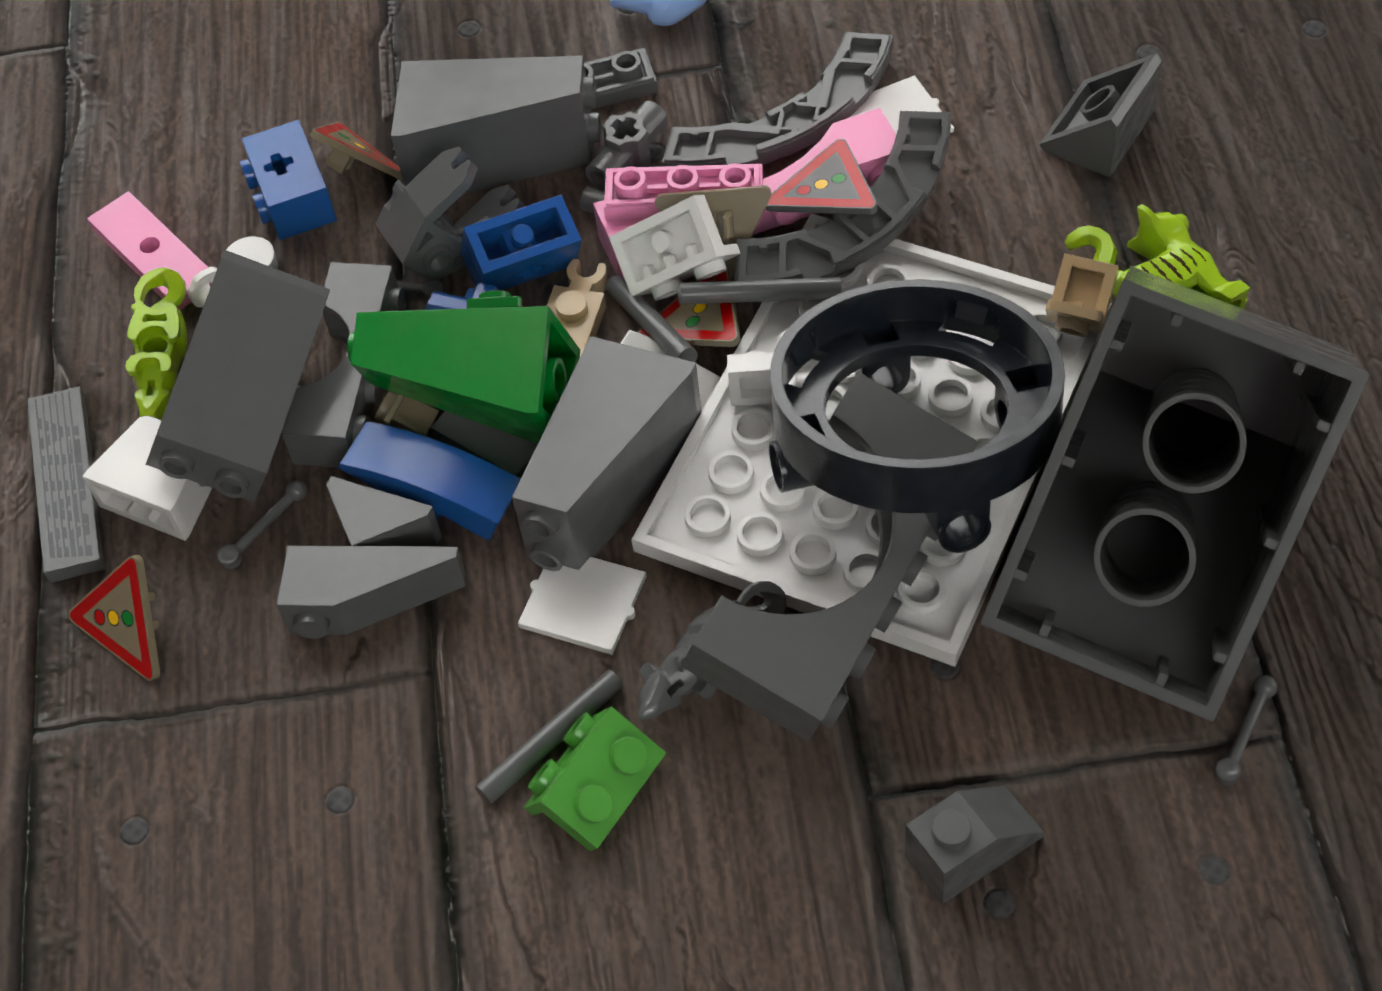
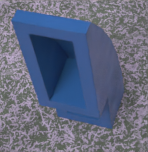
(432, 473)

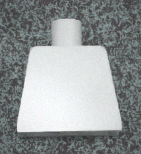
(142, 492)

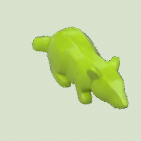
(158, 341)

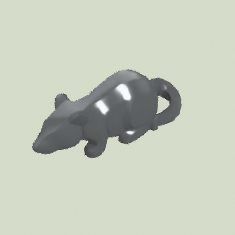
(670, 682)

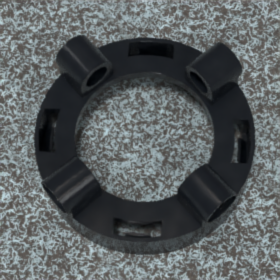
(876, 334)

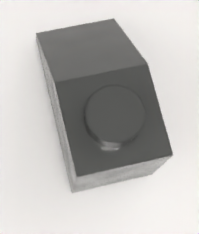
(968, 838)

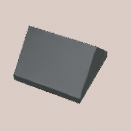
(1106, 116)

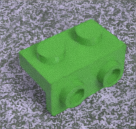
(594, 776)

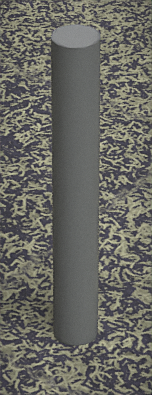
(758, 290)
(651, 320)
(547, 737)

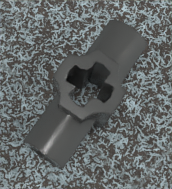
(627, 141)

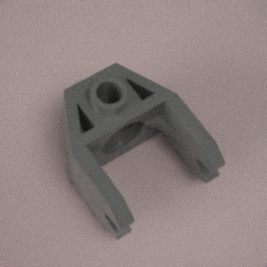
(416, 220)

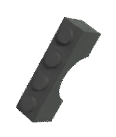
(334, 409)

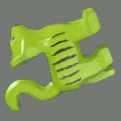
(1171, 254)

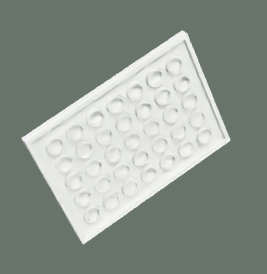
(734, 526)

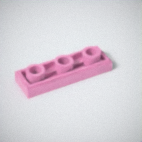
(633, 190)
(144, 241)

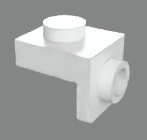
(751, 378)

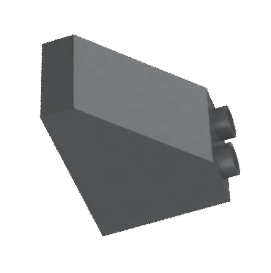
(1175, 492)

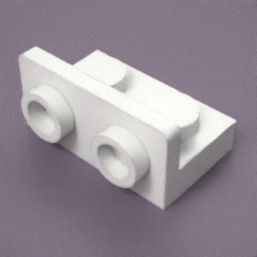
(671, 248)

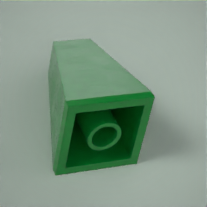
(473, 362)

